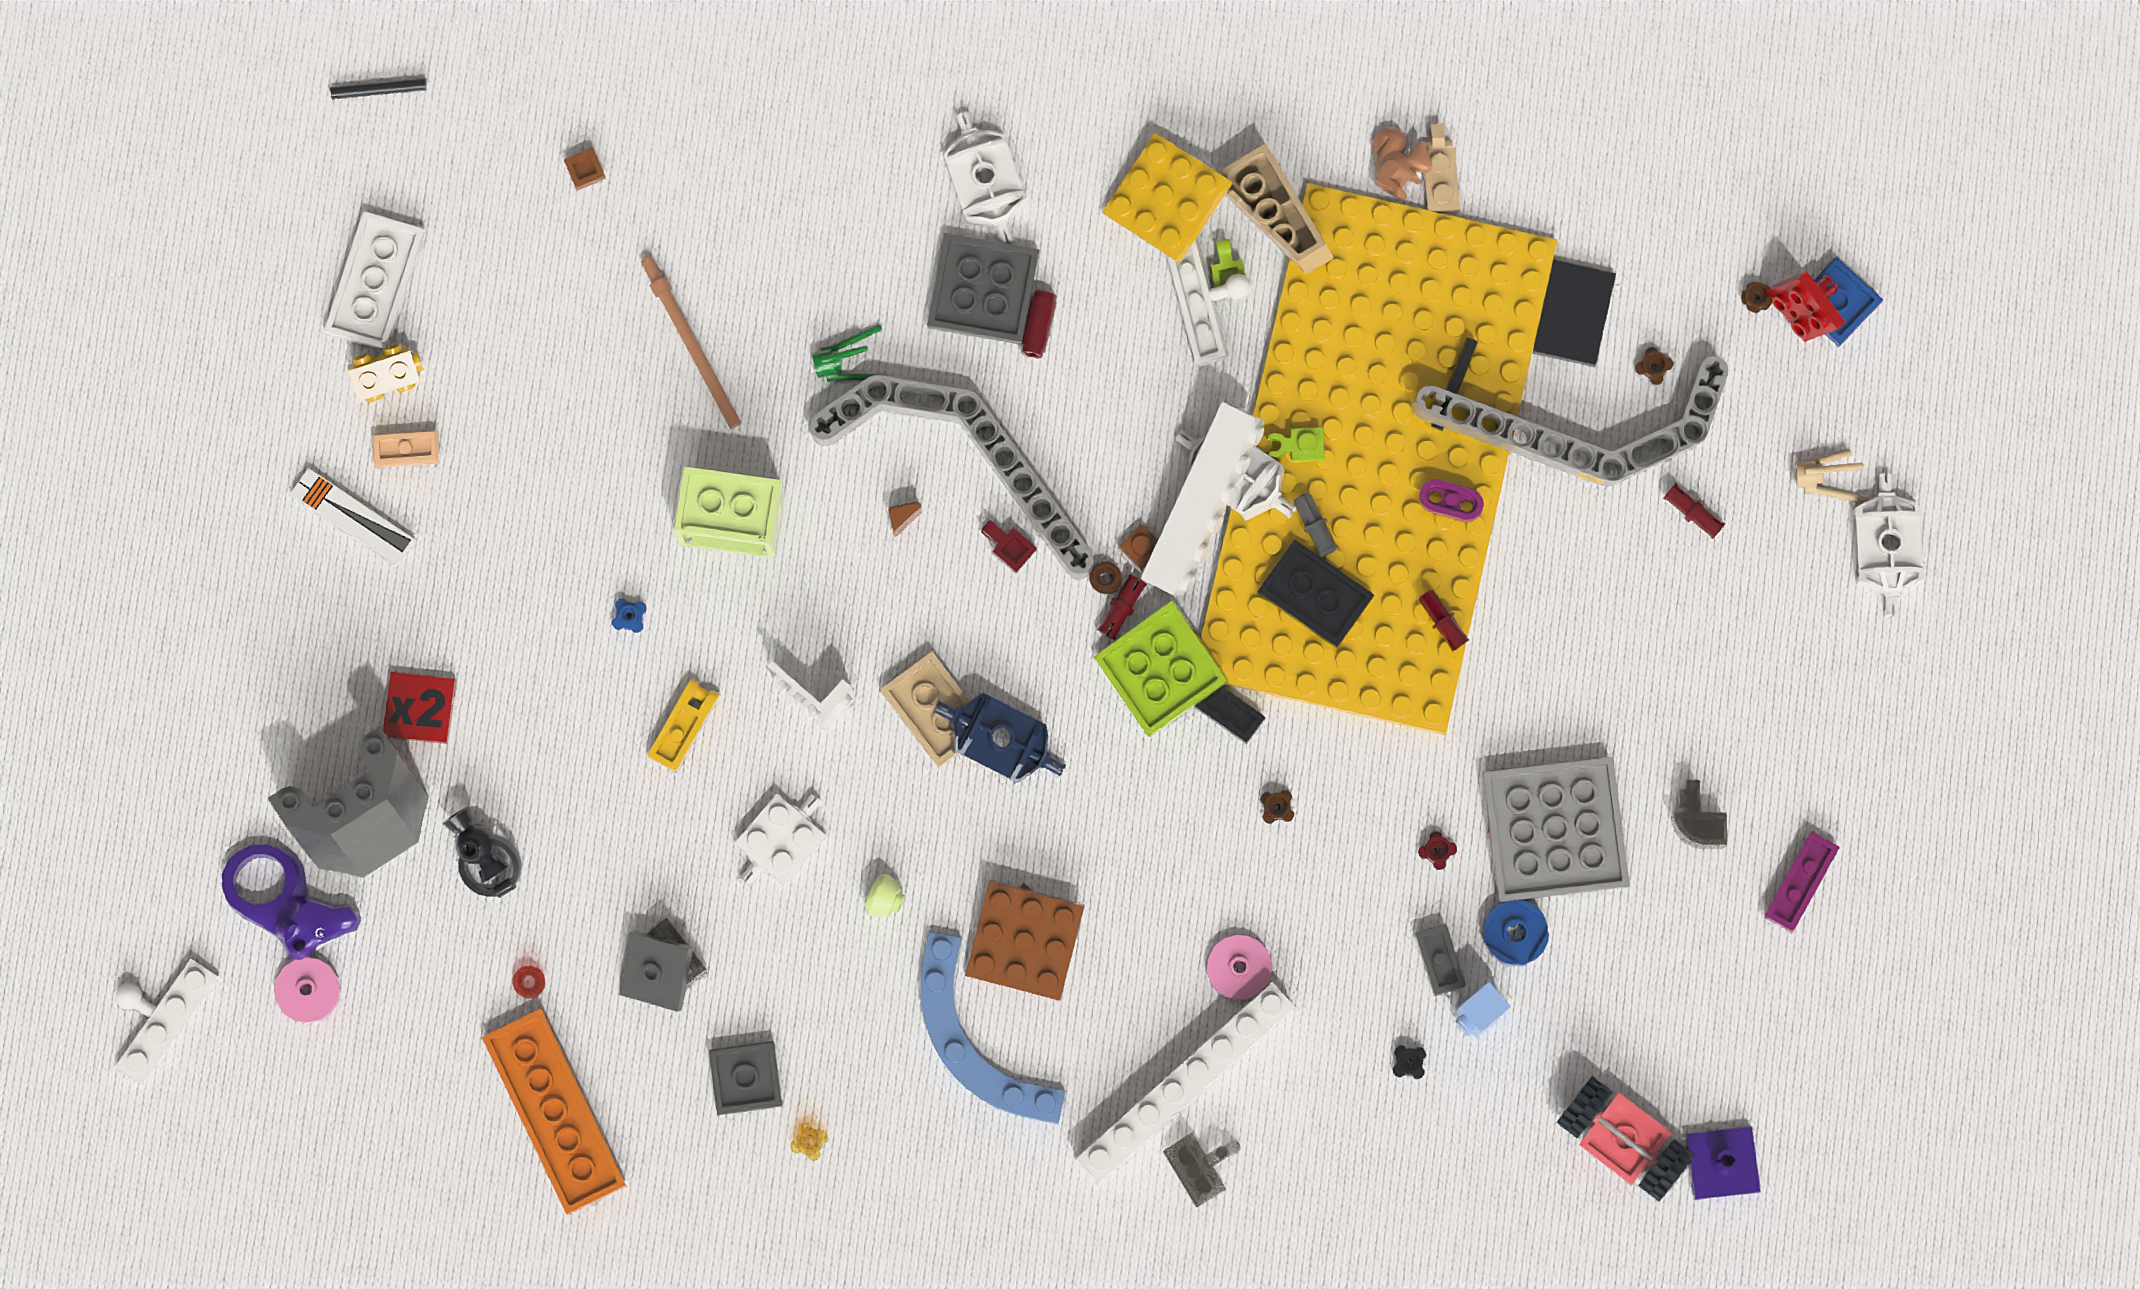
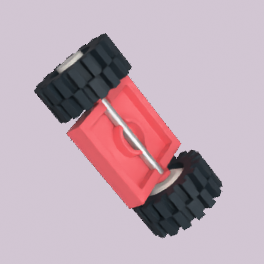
(1625, 1138)

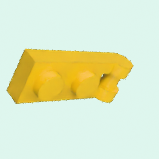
(683, 726)

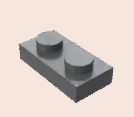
(1440, 960)

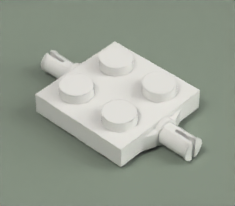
(780, 839)

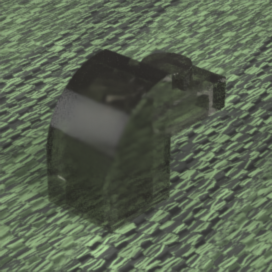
(1698, 828)

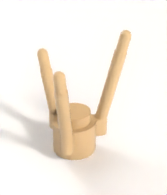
(1811, 471)

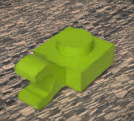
(1227, 265)

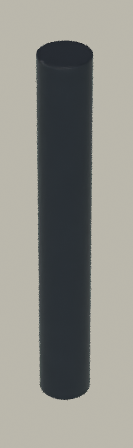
(378, 88)
(1459, 371)

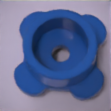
(634, 623)

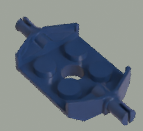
(973, 737)

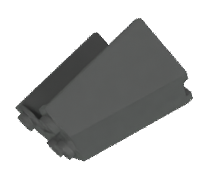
(363, 821)

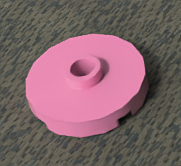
(1239, 985)
(324, 992)

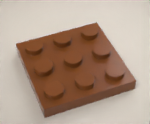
(1025, 940)

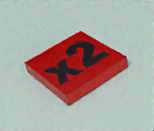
(419, 708)

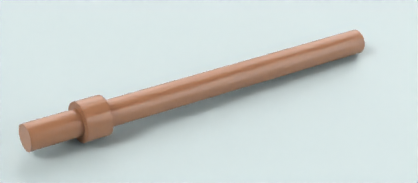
(662, 288)

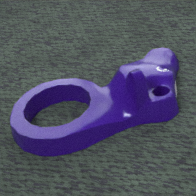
(292, 917)

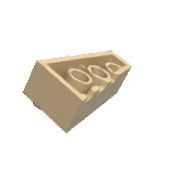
(1272, 205)

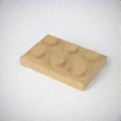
(914, 698)

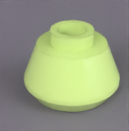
(884, 896)

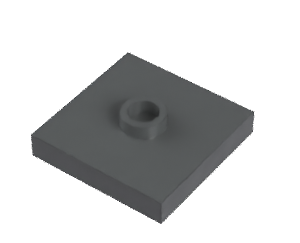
(656, 971)
(745, 1078)

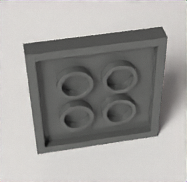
(983, 288)

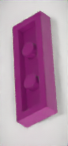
(1801, 882)

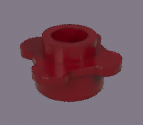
(1437, 841)

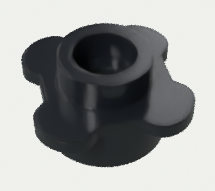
(1402, 1055)

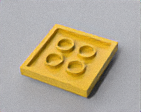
(1167, 197)

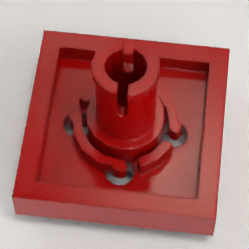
(1807, 305)

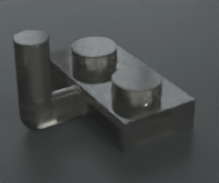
(1196, 1168)

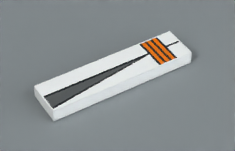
(352, 517)

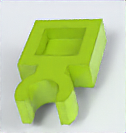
(1303, 445)

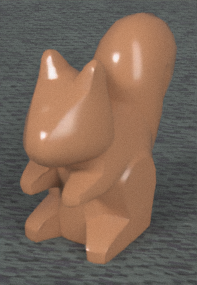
(1393, 166)

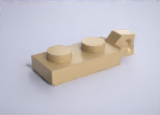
(1442, 180)

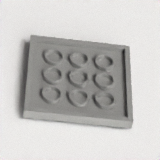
(1555, 829)

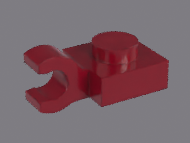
(1011, 548)

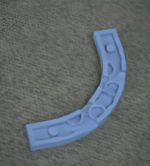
(959, 1055)

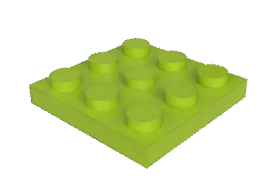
(1161, 668)

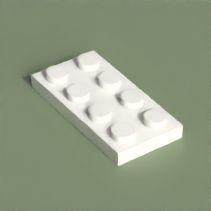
(374, 281)

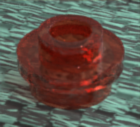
(529, 971)

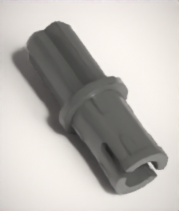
(1315, 525)

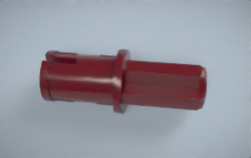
(1443, 620)

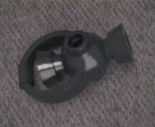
(476, 846)

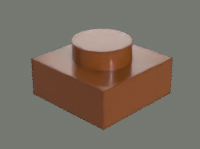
(584, 169)
(1139, 546)

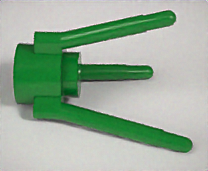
(829, 358)

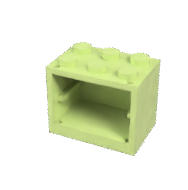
(729, 512)

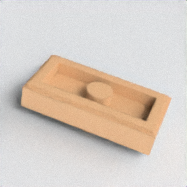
(405, 449)

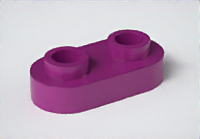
(1451, 499)

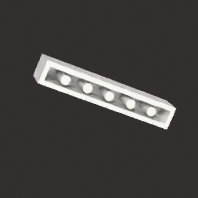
(1203, 500)

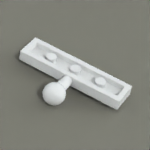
(1199, 306)
(164, 1021)

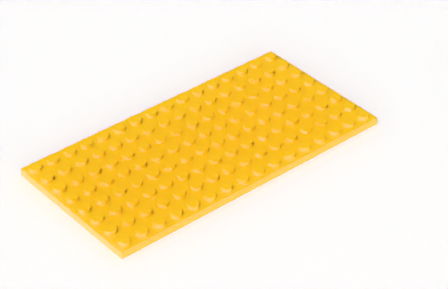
(1350, 359)

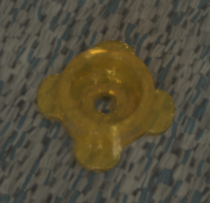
(807, 1132)

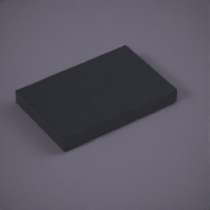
(1574, 313)
(1315, 594)

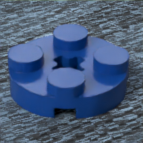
(1534, 929)

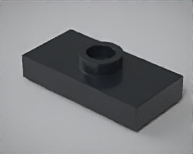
(1231, 714)

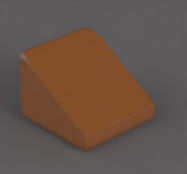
(903, 515)

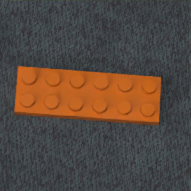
(554, 1111)

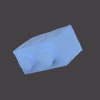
(1481, 1011)

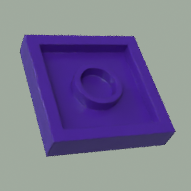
(1723, 1163)

